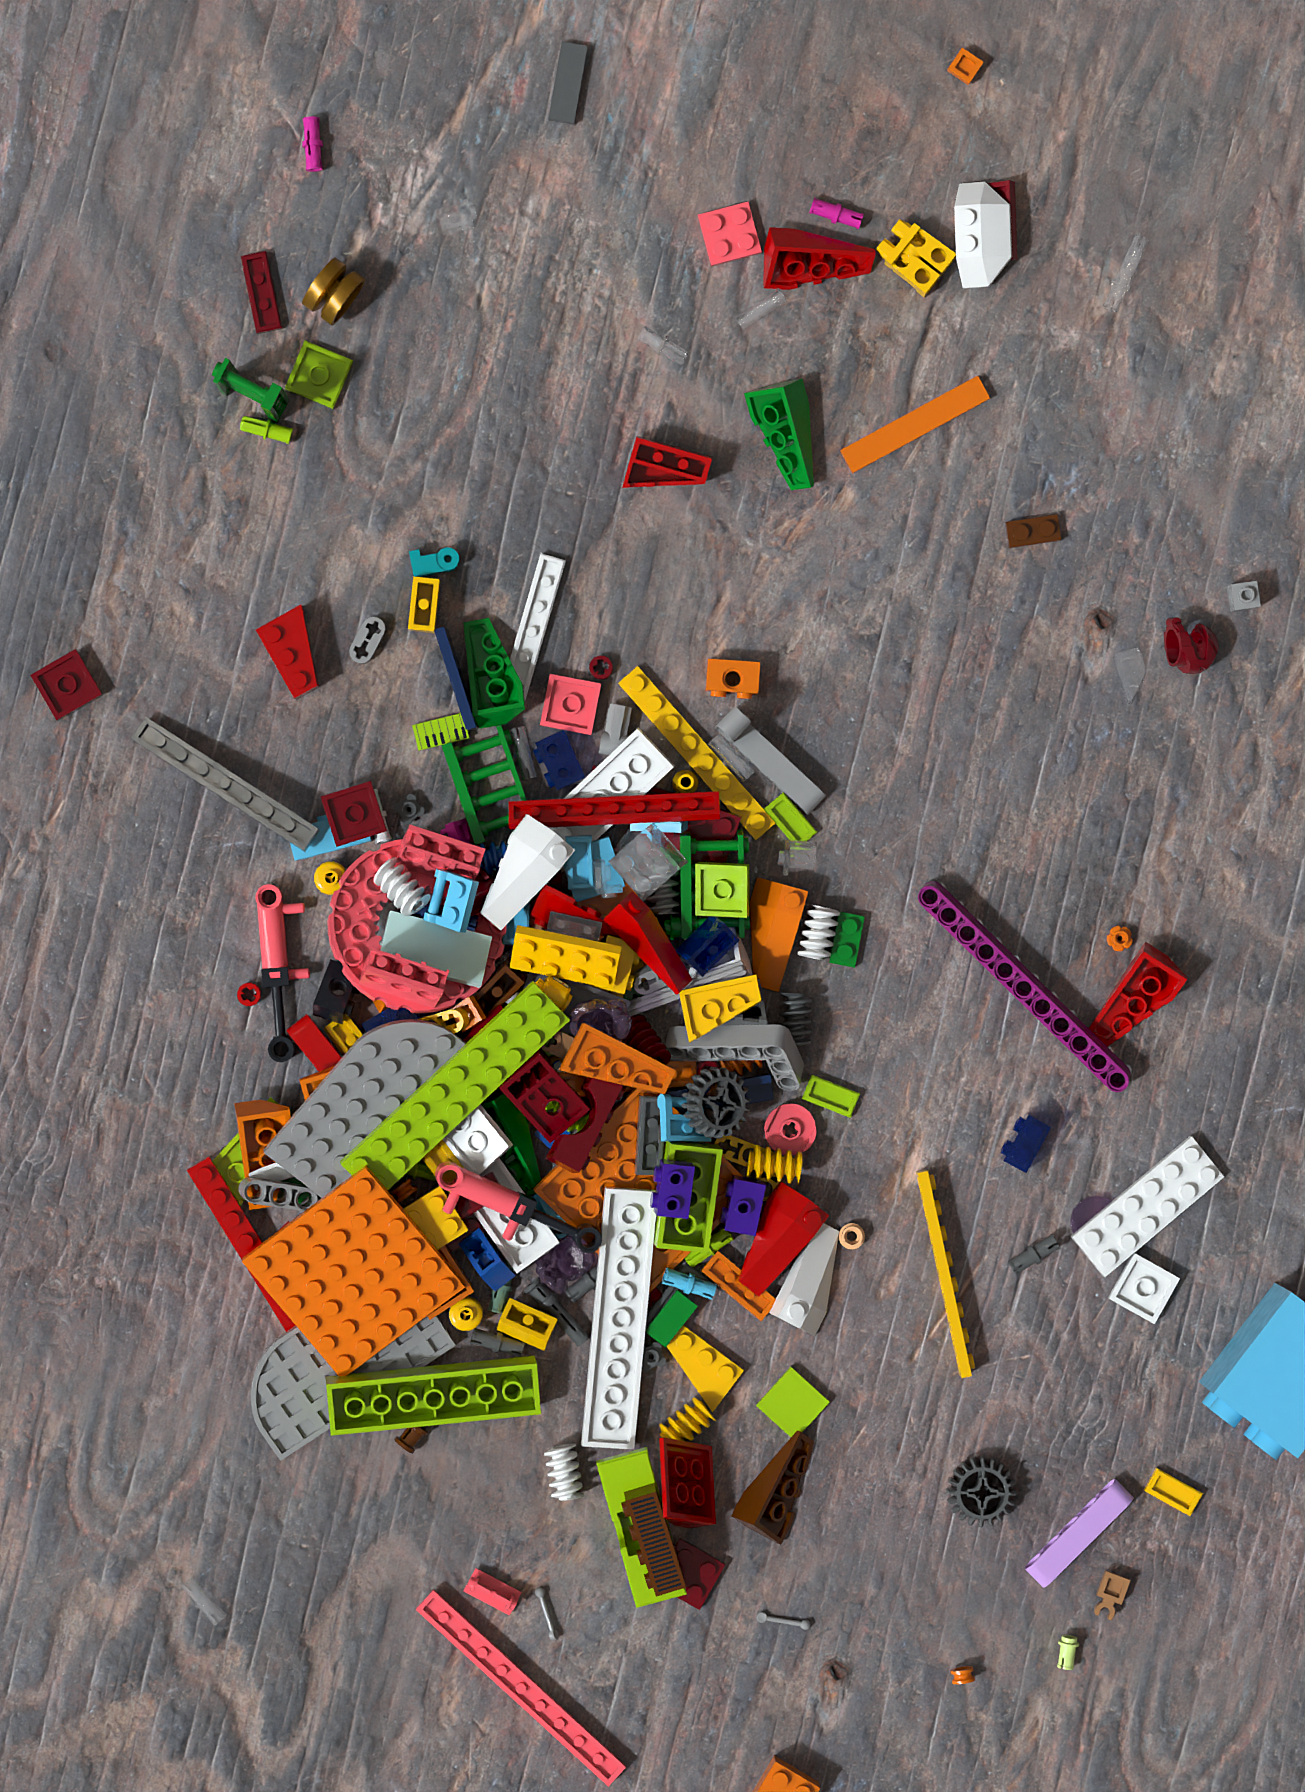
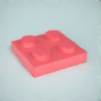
(729, 234)
(570, 704)

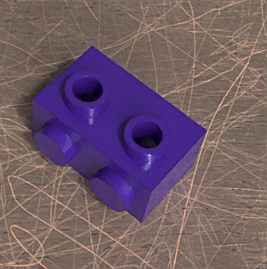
(673, 1188)

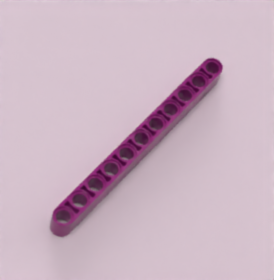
(1029, 998)

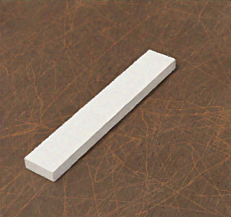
(536, 617)

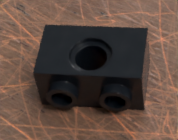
(333, 1006)

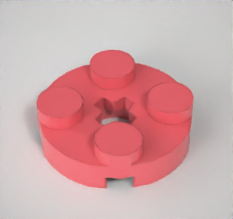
(784, 1115)

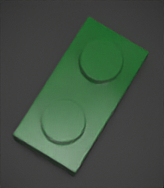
(846, 939)

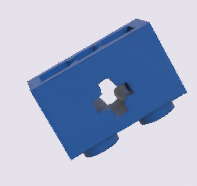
(487, 1259)

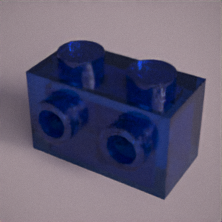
(559, 760)
(707, 945)
(1025, 1142)

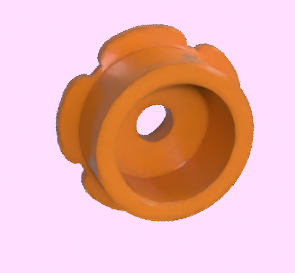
(1126, 940)

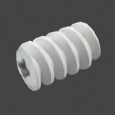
(399, 889)
(818, 933)
(564, 1473)

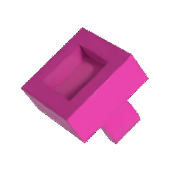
(458, 830)

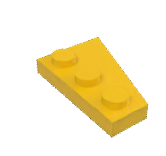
(717, 1003)
(704, 1365)

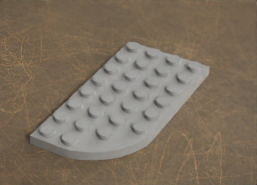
(357, 1097)
(291, 1382)

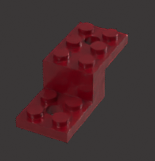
(535, 1086)

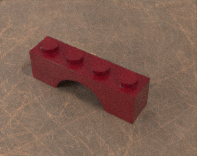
(573, 1150)

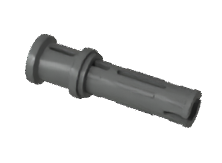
(550, 1298)

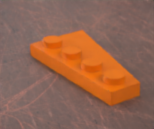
(607, 1059)

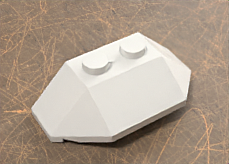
(981, 234)

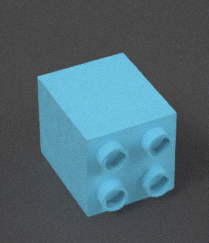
(1264, 1375)

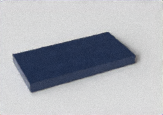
(456, 678)

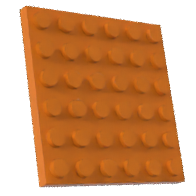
(580, 1196)
(353, 1272)

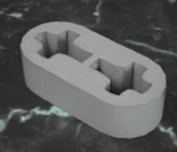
(361, 637)
(654, 982)

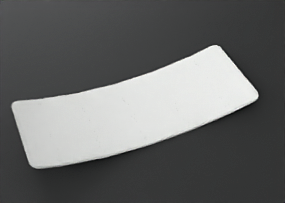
(271, 1172)

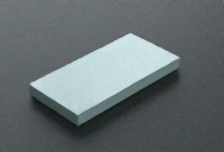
(438, 946)

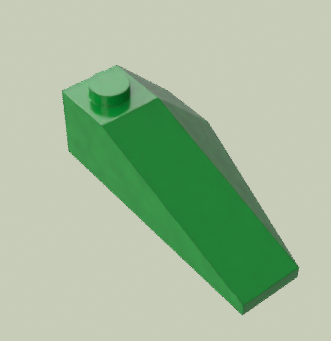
(785, 421)
(494, 684)
(521, 1157)

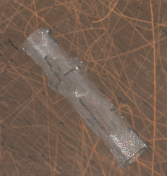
(1121, 283)

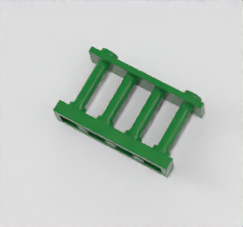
(272, 399)
(464, 779)
(687, 873)

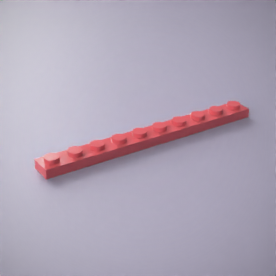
(520, 1687)

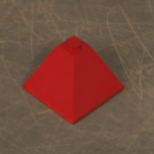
(687, 1483)

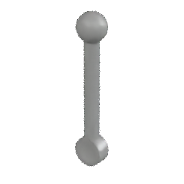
(762, 1617)
(553, 1634)

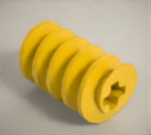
(775, 1164)
(687, 1422)

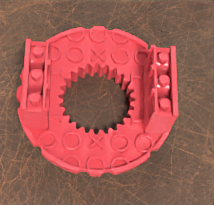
(357, 912)

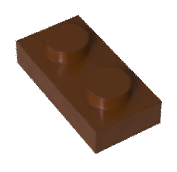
(1033, 531)

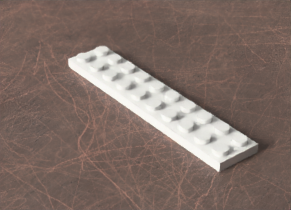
(619, 1319)

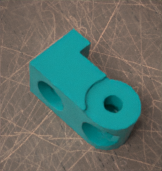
(441, 562)

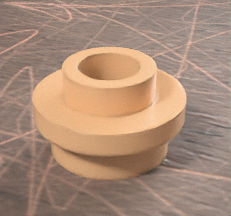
(859, 1238)

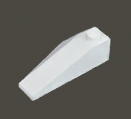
(528, 864)
(808, 1284)

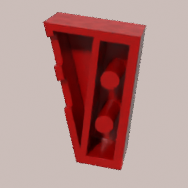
(664, 465)
(290, 649)

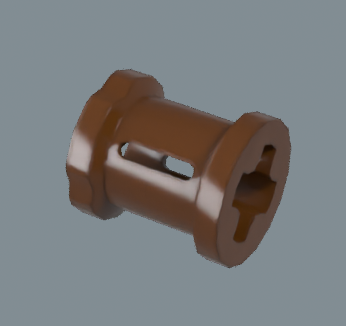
(410, 1438)

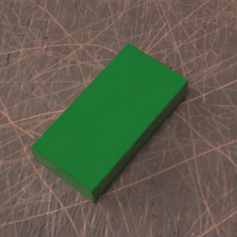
(671, 1318)

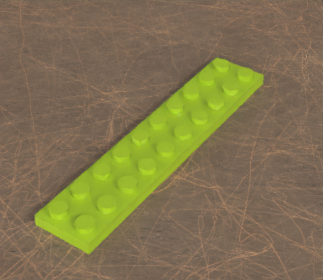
(458, 1086)

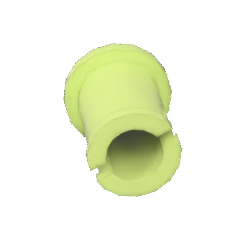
(1067, 1652)

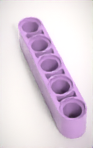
(1078, 1533)

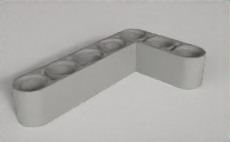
(769, 760)
(743, 1042)
(265, 1193)

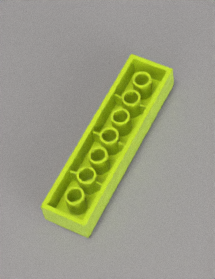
(433, 1395)

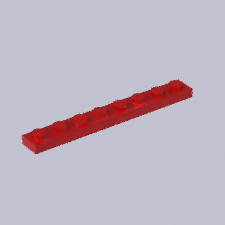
(618, 809)
(232, 1220)

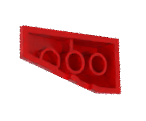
(1143, 988)
(783, 1231)

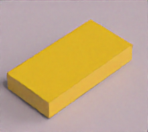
(1173, 1491)

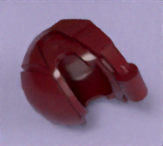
(1189, 652)

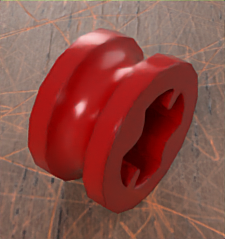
(247, 1002)

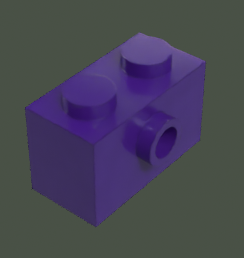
(743, 1205)

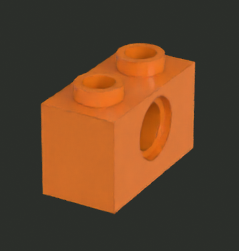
(747, 671)

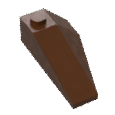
(770, 1497)

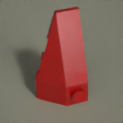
(805, 257)
(556, 901)
(645, 936)

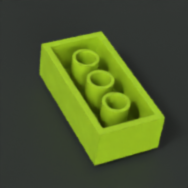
(695, 1232)

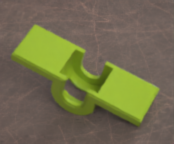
(617, 1476)

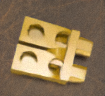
(907, 256)

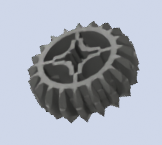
(723, 1083)
(993, 1491)

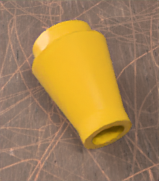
(676, 782)

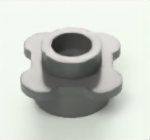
(416, 810)
(658, 1360)

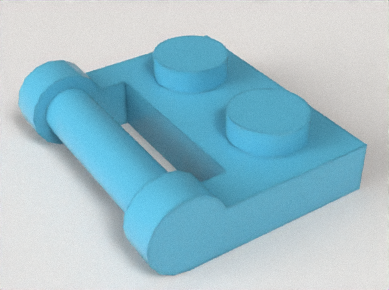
(458, 901)
(675, 1126)

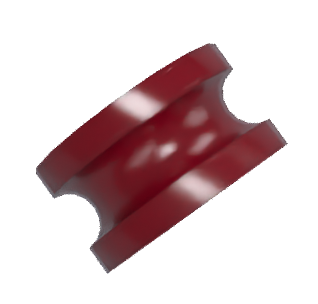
(594, 662)

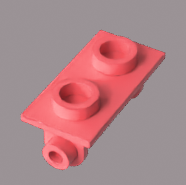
(492, 1591)

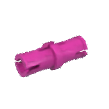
(312, 144)
(836, 213)

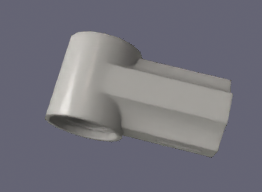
(616, 728)

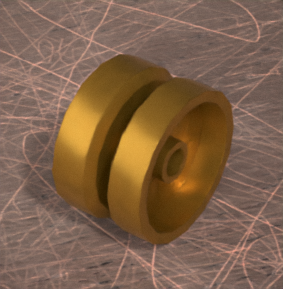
(333, 291)

